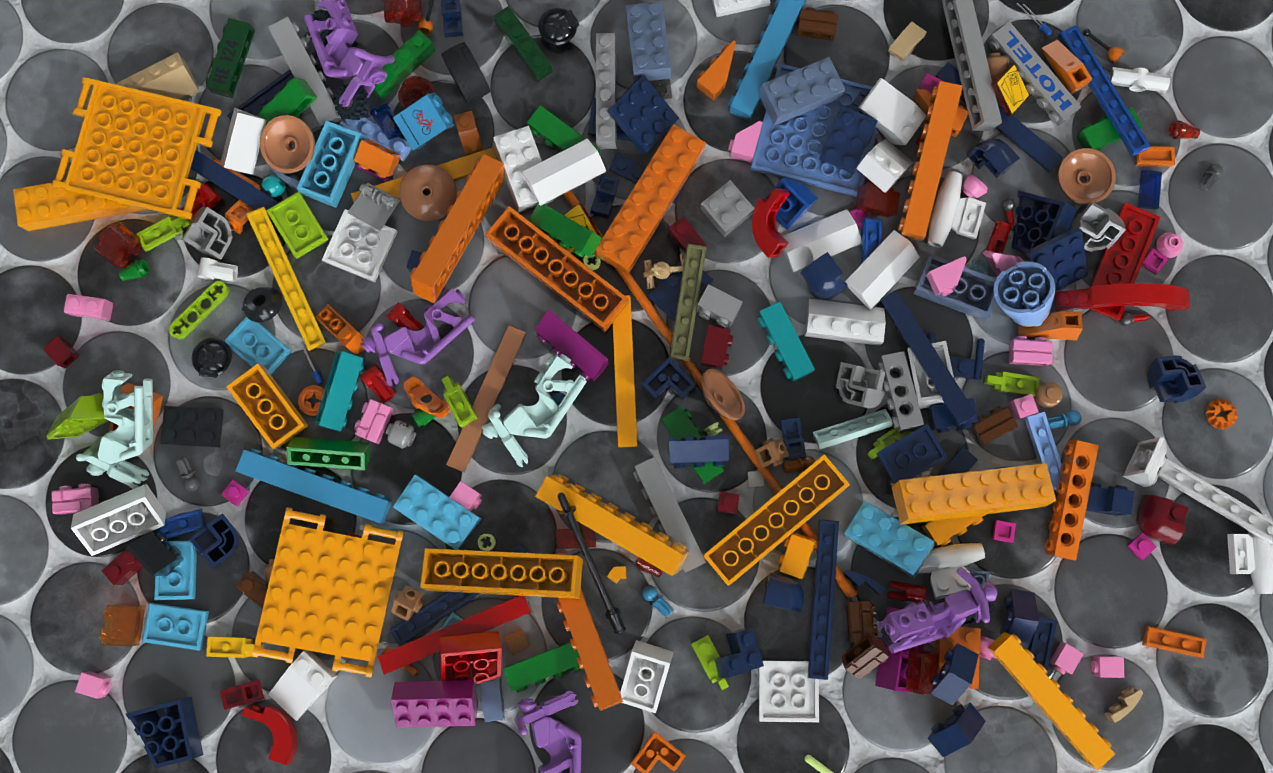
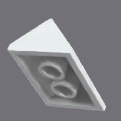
(243, 141)

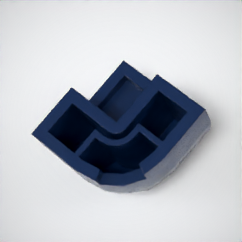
(994, 155)
(824, 278)
(1175, 379)
(216, 541)
(783, 593)

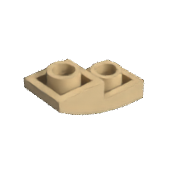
(907, 41)
(1128, 700)

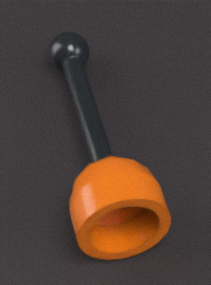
(425, 25)
(1114, 53)

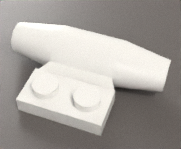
(953, 212)
(1252, 556)
(944, 564)

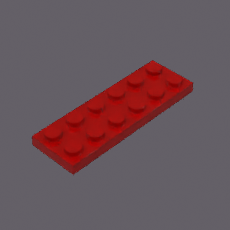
(1125, 257)

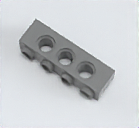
(898, 363)

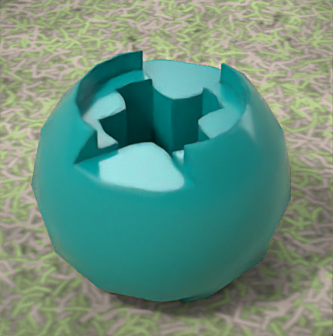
(273, 185)

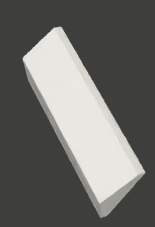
(564, 171)
(828, 235)
(882, 269)

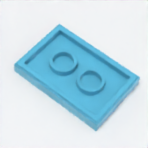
(257, 345)
(181, 581)
(175, 626)

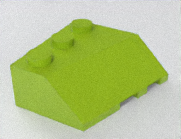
(79, 418)

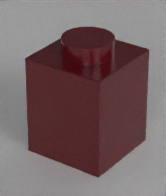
(61, 352)
(727, 503)

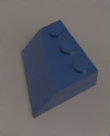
(1039, 220)
(698, 452)
(168, 732)

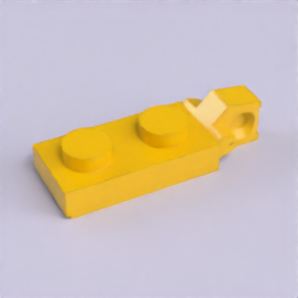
(230, 647)

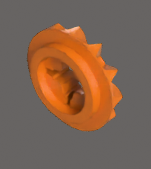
(307, 394)
(1219, 422)

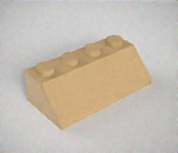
(166, 78)

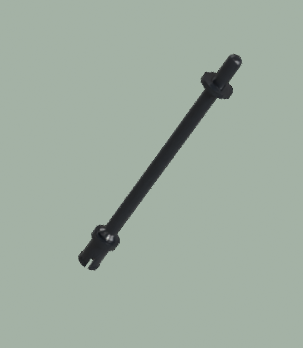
(612, 612)

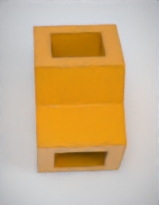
(617, 573)

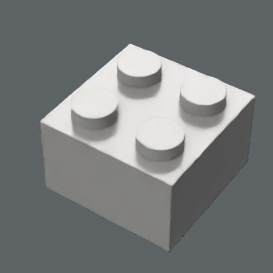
(727, 208)
(718, 307)

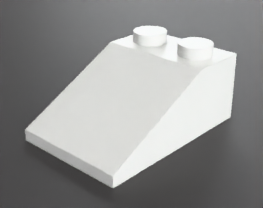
(896, 113)
(884, 165)
(925, 391)
(1146, 462)
(646, 676)
(302, 684)

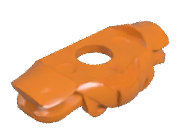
(416, 390)

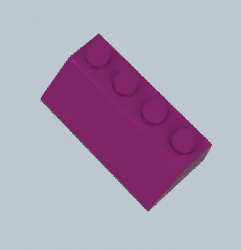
(571, 344)
(893, 672)

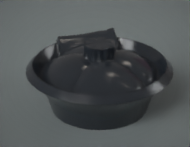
(558, 25)
(262, 304)
(211, 357)

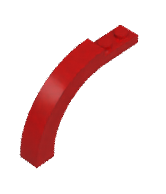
(1134, 294)

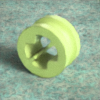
(592, 266)
(713, 429)
(481, 544)

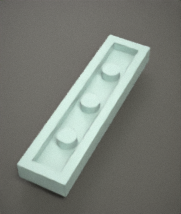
(852, 429)

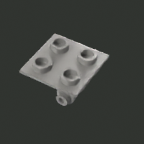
(373, 206)

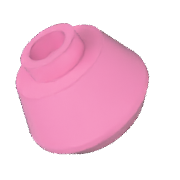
(974, 187)
(1169, 244)
(984, 652)

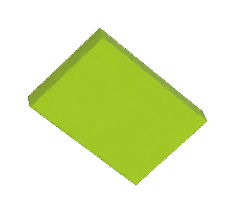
(297, 225)

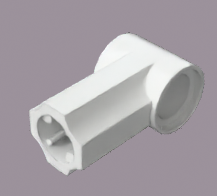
(212, 269)

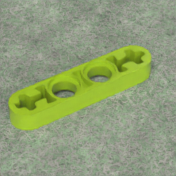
(201, 312)

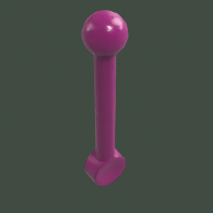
(372, 173)

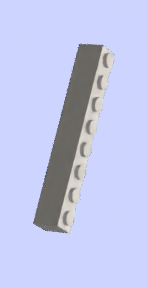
(972, 64)

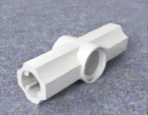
(1139, 79)

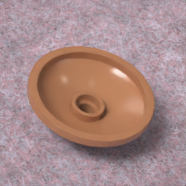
(277, 141)
(1096, 171)
(441, 192)
(722, 395)

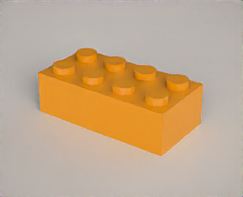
(267, 406)

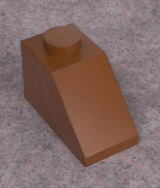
(468, 132)

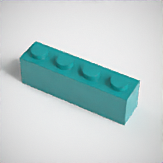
(786, 342)
(339, 390)

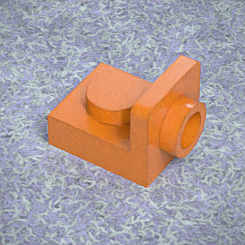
(237, 216)

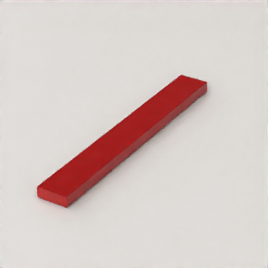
(477, 623)

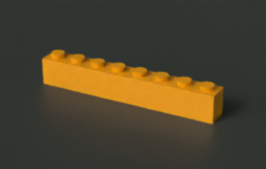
(1051, 700)

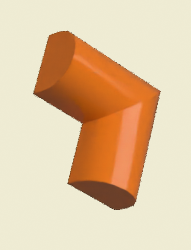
(657, 749)

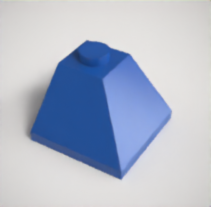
(796, 204)

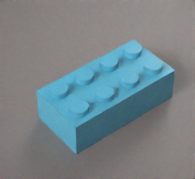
(330, 165)
(437, 512)
(888, 539)

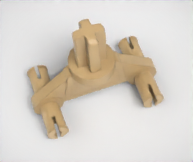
(660, 270)

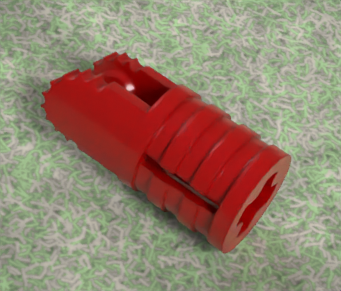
(999, 236)
(911, 592)

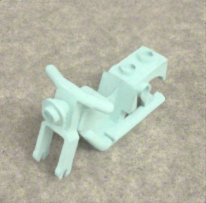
(539, 419)
(131, 436)

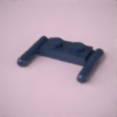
(964, 367)

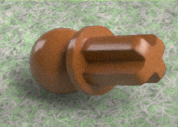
(798, 464)

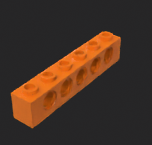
(1077, 508)

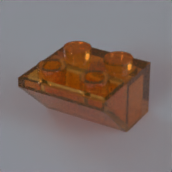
(122, 625)

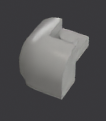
(1099, 227)
(209, 233)
(860, 385)

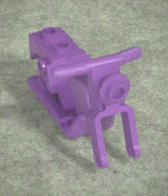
(417, 345)
(555, 737)

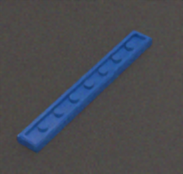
(1105, 92)

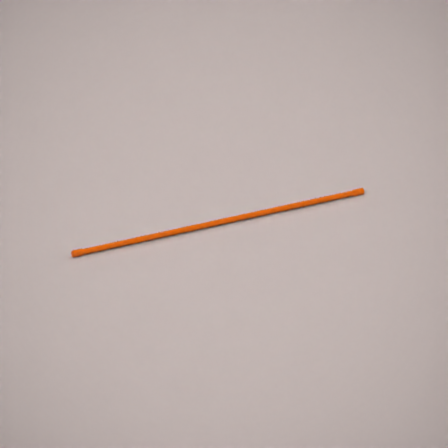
(844, 583)

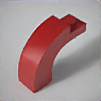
(764, 223)
(282, 730)

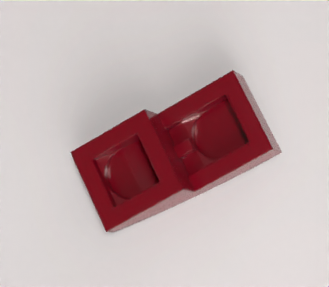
(241, 694)

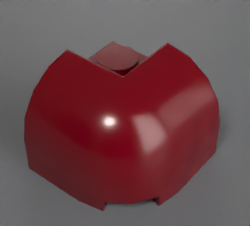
(1161, 519)

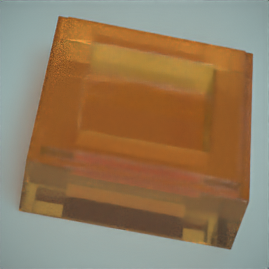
(517, 641)

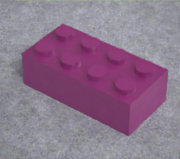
(434, 703)

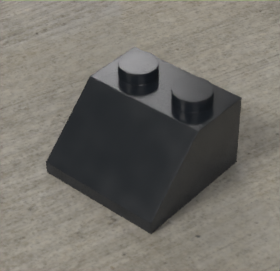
(155, 553)

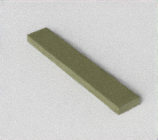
(687, 302)

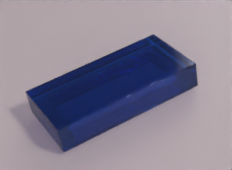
(384, 118)
(1149, 189)

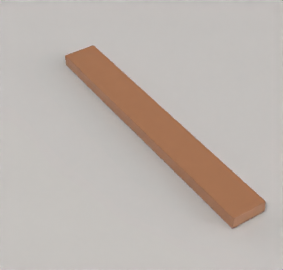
(487, 398)

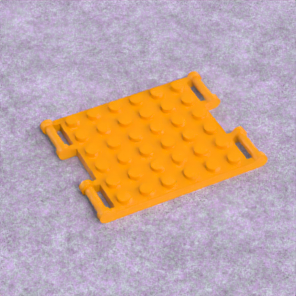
(136, 147)
(328, 593)

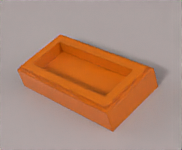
(1156, 156)

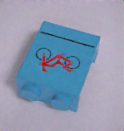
(423, 120)

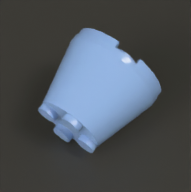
(1025, 293)

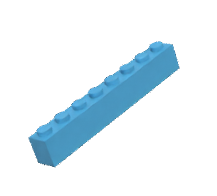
(765, 57)
(313, 486)

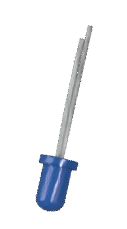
(1043, 27)
(316, 374)

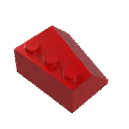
(470, 657)

